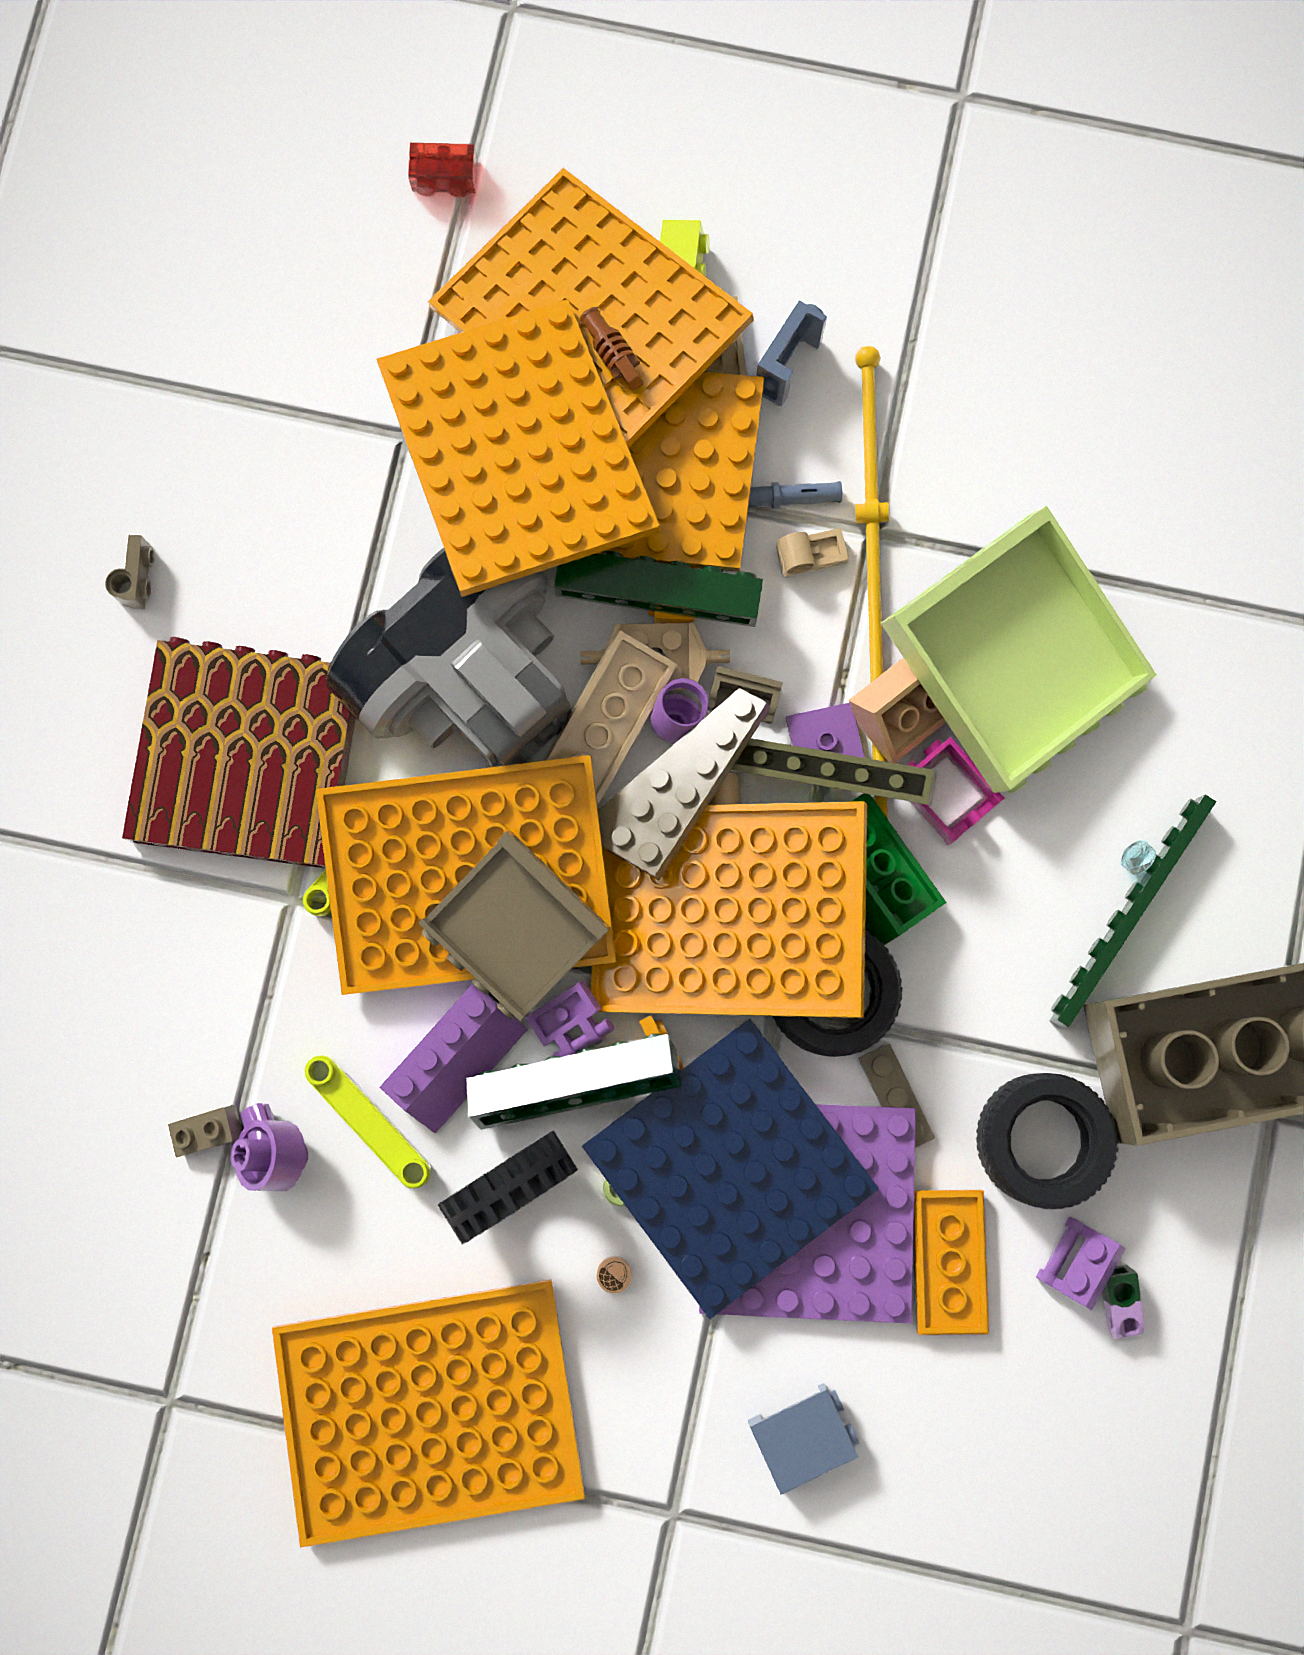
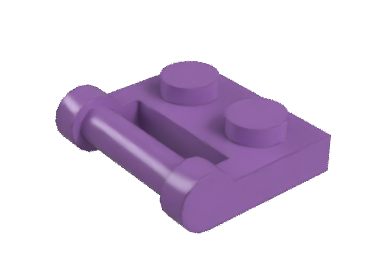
(1089, 1268)

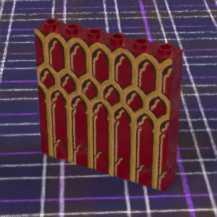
(237, 753)

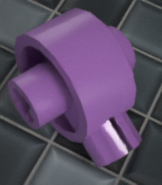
(268, 1151)

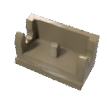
(729, 681)

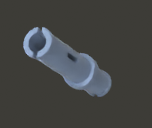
(795, 494)

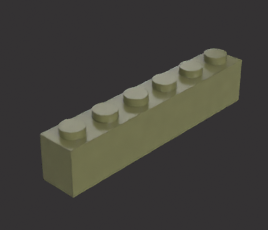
(838, 771)

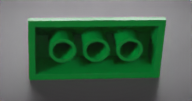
(896, 884)

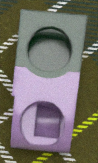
(1123, 1303)

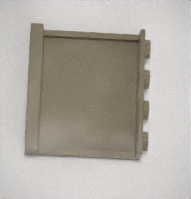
(513, 926)

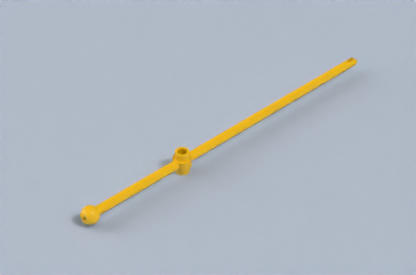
(872, 514)

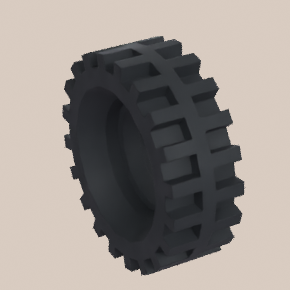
(507, 1187)

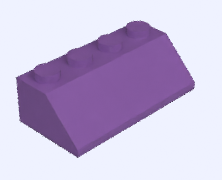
(460, 1046)

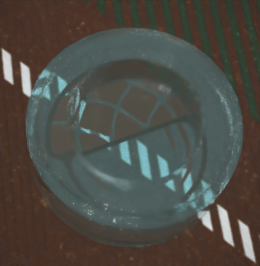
(1138, 857)

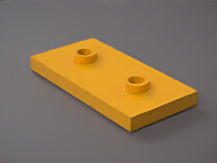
(950, 1262)

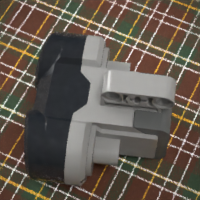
(455, 666)

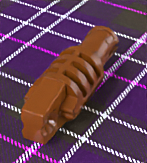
(612, 348)

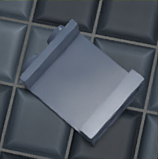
(805, 1439)

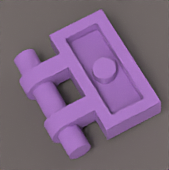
(564, 1013)

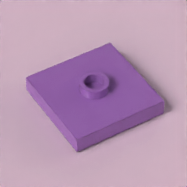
(826, 729)

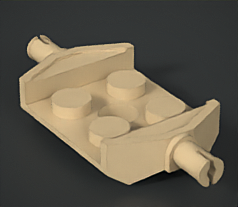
(678, 642)

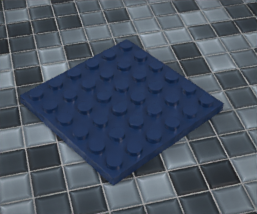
(730, 1168)

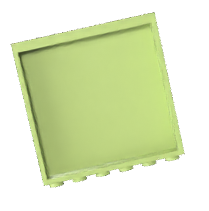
(1020, 651)

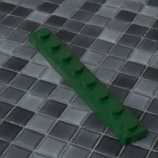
(1123, 922)

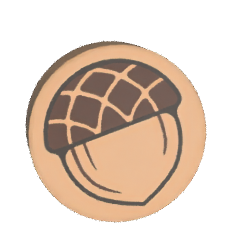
(614, 1274)

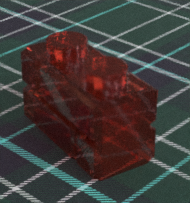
(442, 168)

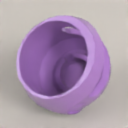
(677, 714)

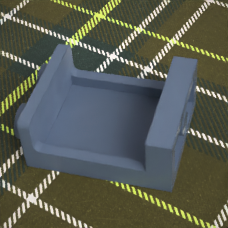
(803, 324)

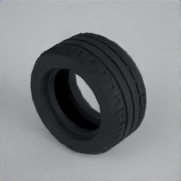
(867, 1031)
(1097, 1140)

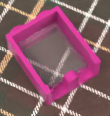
(959, 792)

